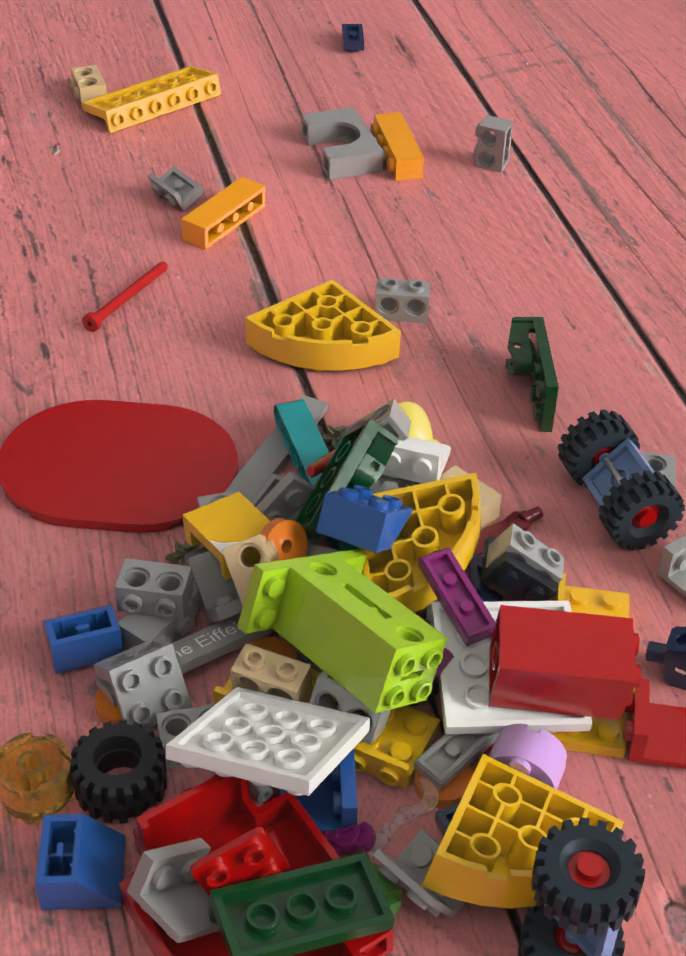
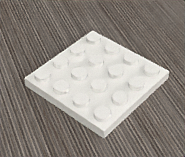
(466, 683)
(269, 740)

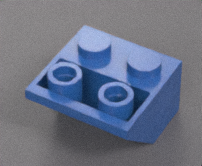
(363, 518)
(82, 638)
(79, 863)

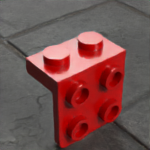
(655, 730)
(242, 860)

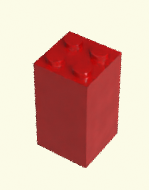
(563, 662)

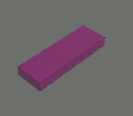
(457, 596)

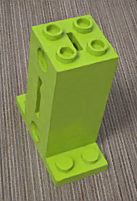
(346, 627)

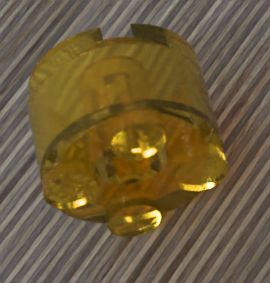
(35, 776)

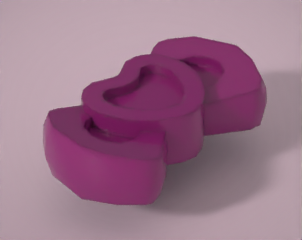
(352, 838)

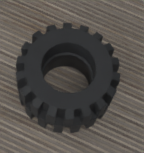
(113, 748)

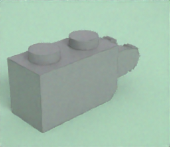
(139, 628)

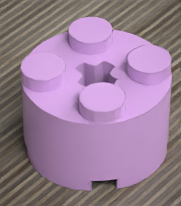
(531, 753)

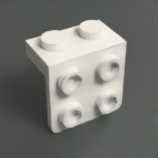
(417, 460)

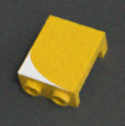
(224, 525)

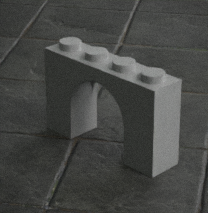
(344, 125)

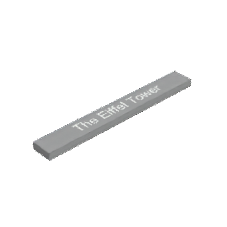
(203, 647)

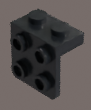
(516, 578)

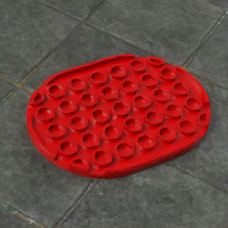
(115, 464)

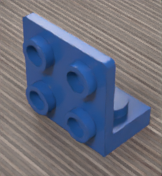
(335, 798)

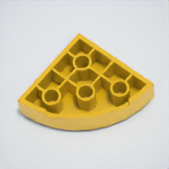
(323, 331)
(441, 517)
(496, 835)

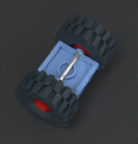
(632, 498)
(583, 892)

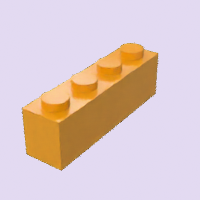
(400, 147)
(223, 213)

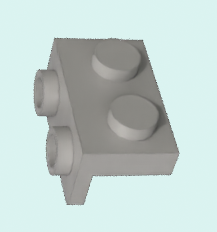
(176, 188)

